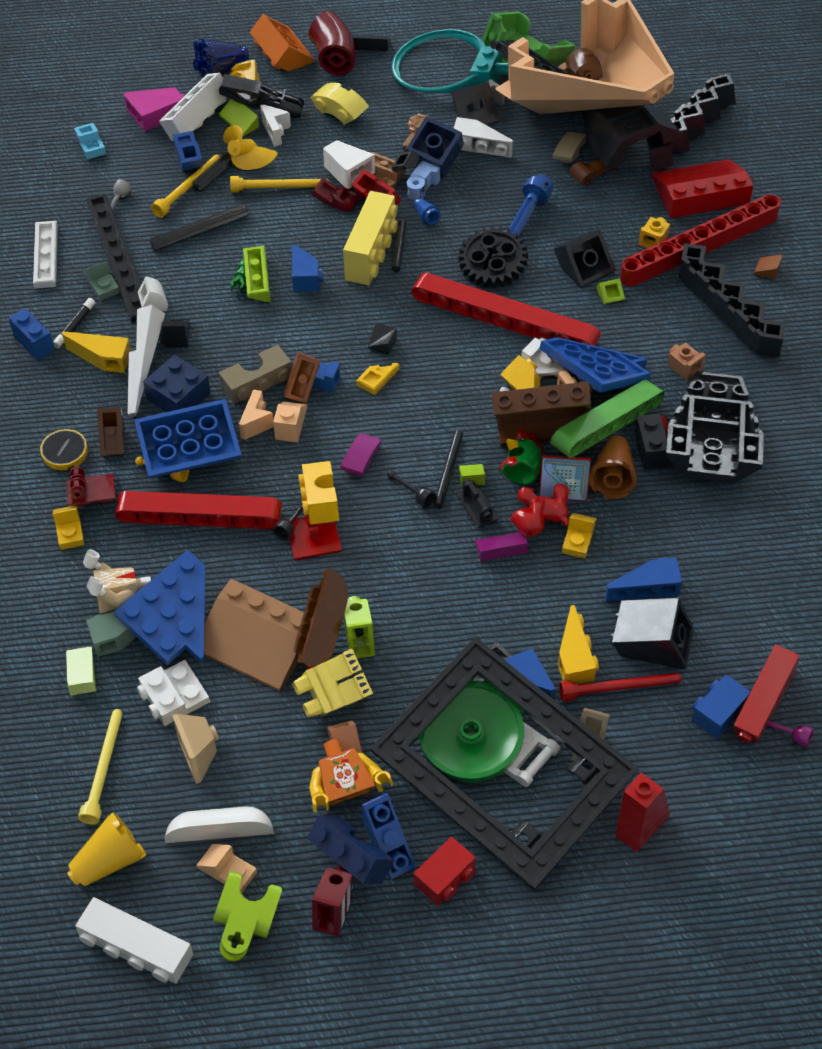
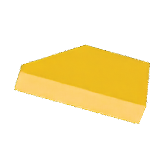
(376, 377)

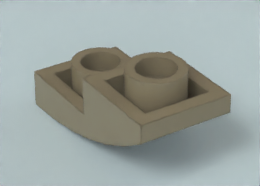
(569, 147)

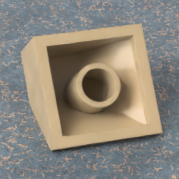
(197, 743)

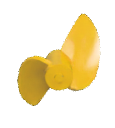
(245, 152)

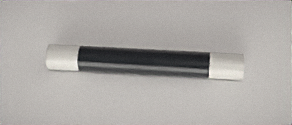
(75, 321)

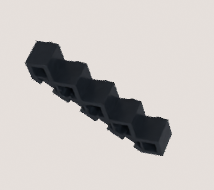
(690, 119)
(727, 302)

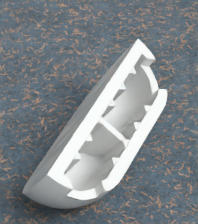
(218, 824)

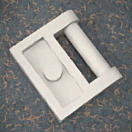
(531, 742)

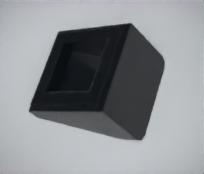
(406, 160)

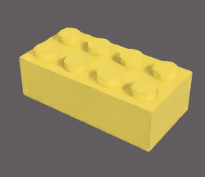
(370, 238)

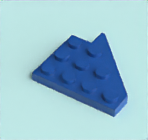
(599, 366)

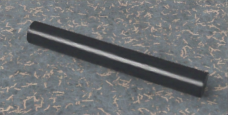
(399, 243)

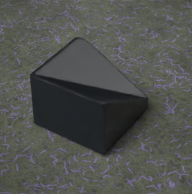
(383, 338)

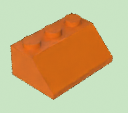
(280, 44)

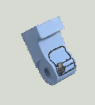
(421, 179)

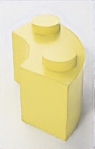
(339, 102)

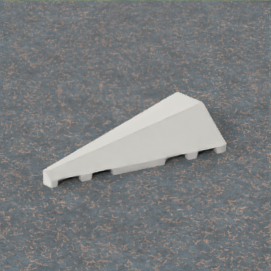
(148, 330)

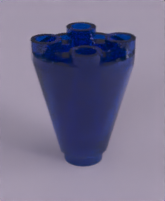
(217, 56)

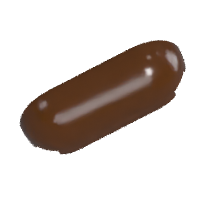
(321, 620)

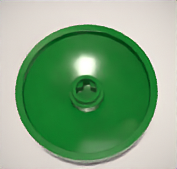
(475, 735)

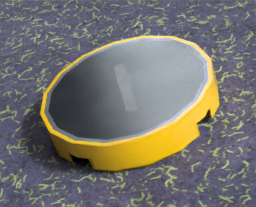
(64, 449)

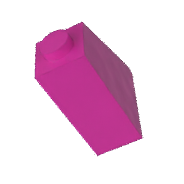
(151, 105)

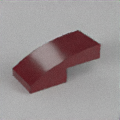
(333, 196)

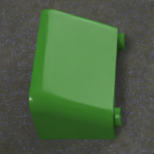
(517, 25)

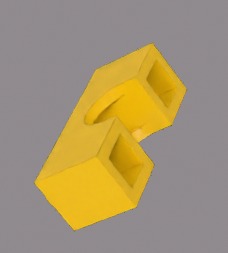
(318, 493)

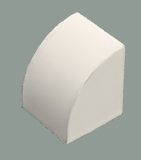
(152, 293)

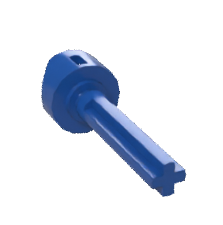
(534, 194)

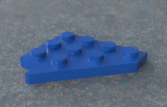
(170, 610)

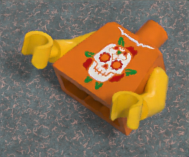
(344, 776)

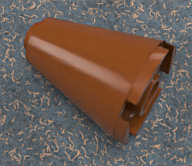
(614, 469)

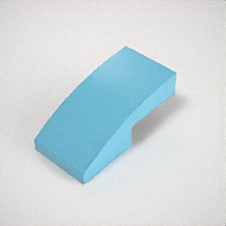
(90, 141)

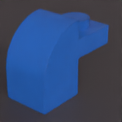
(187, 151)

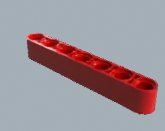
(198, 510)

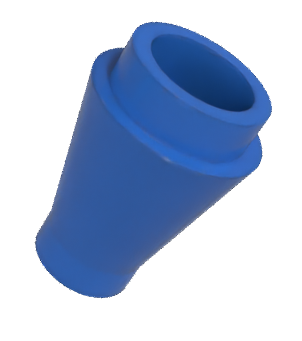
(428, 212)

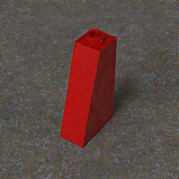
(766, 694)
(641, 812)

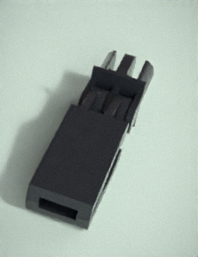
(254, 94)

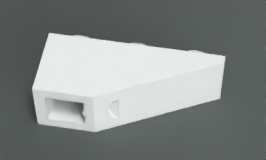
(482, 138)

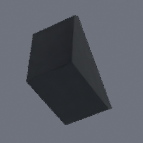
(176, 333)

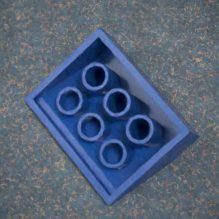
(187, 438)

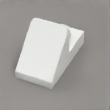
(275, 122)

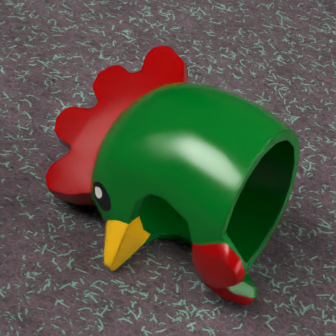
(523, 459)

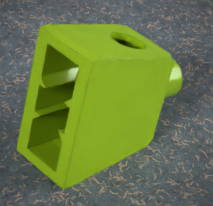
(358, 616)

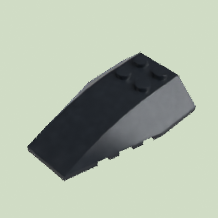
(715, 430)

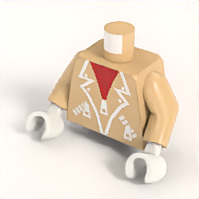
(111, 585)

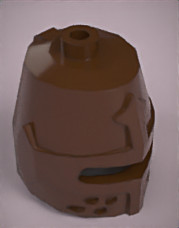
(584, 64)

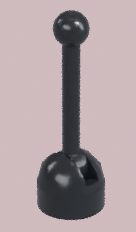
(423, 496)
(288, 527)

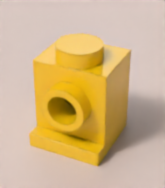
(654, 228)

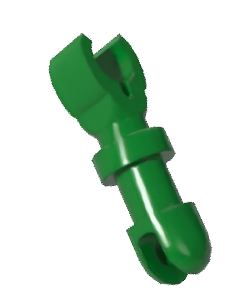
(239, 277)

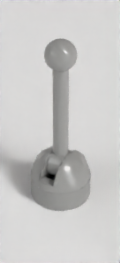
(121, 190)

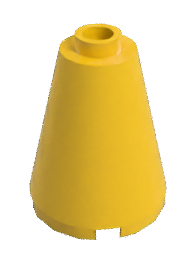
(105, 852)

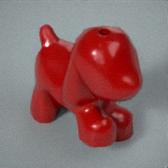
(531, 520)

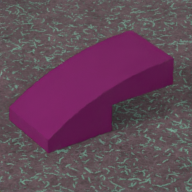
(360, 454)

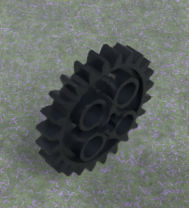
(493, 250)

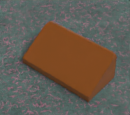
(301, 377)

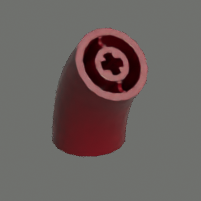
(333, 43)

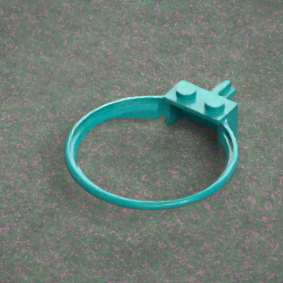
(487, 64)

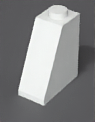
(347, 162)

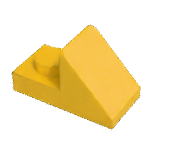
(68, 527)
(578, 535)

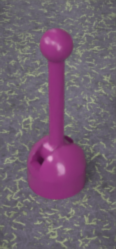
(801, 734)

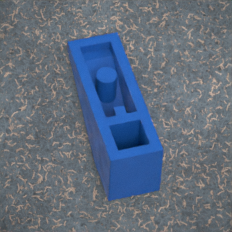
(651, 580)

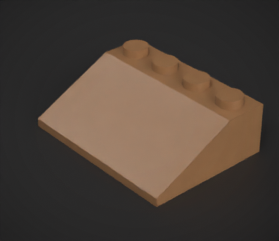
(253, 634)

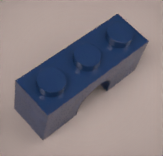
(337, 841)

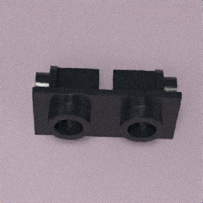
(476, 504)

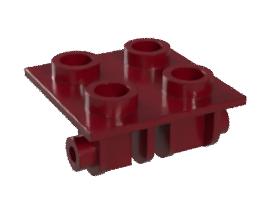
(87, 490)

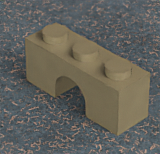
(240, 383)

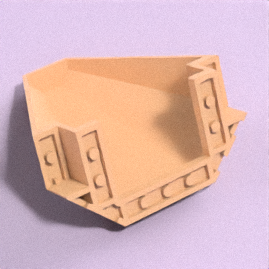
(629, 59)

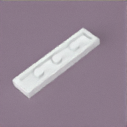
(45, 254)

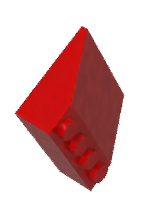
(703, 187)

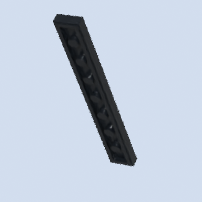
(116, 253)

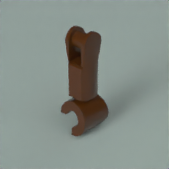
(585, 174)

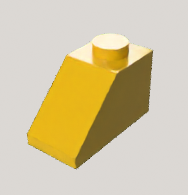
(521, 374)

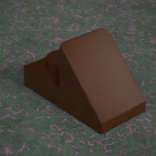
(111, 431)

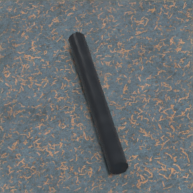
(448, 469)

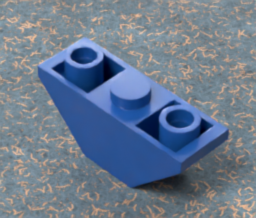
(387, 834)

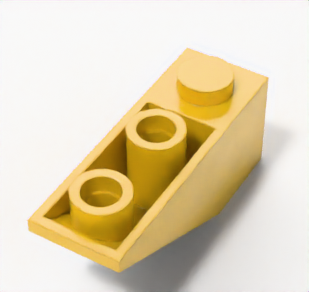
(102, 351)
(575, 656)

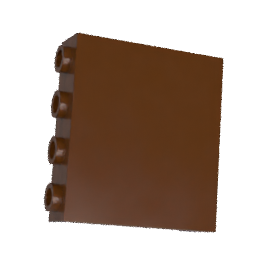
(539, 409)

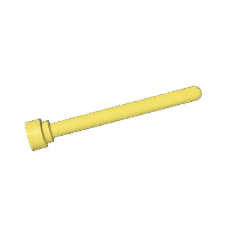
(90, 811)

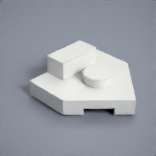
(545, 365)

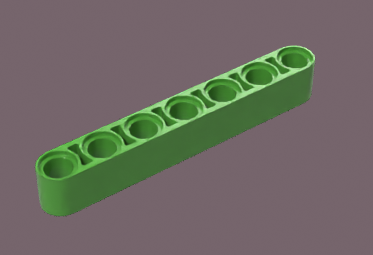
(607, 418)

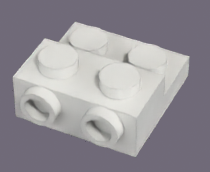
(172, 691)

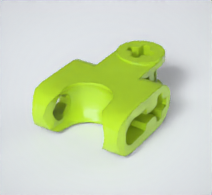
(243, 916)

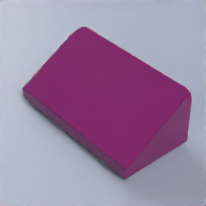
(501, 546)

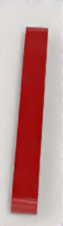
(709, 234)
(501, 311)

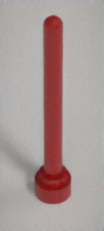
(570, 690)

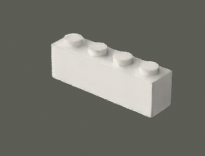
(194, 106)
(134, 941)

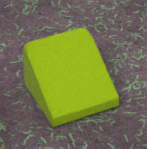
(611, 291)
(473, 472)

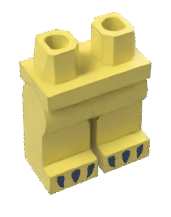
(324, 686)

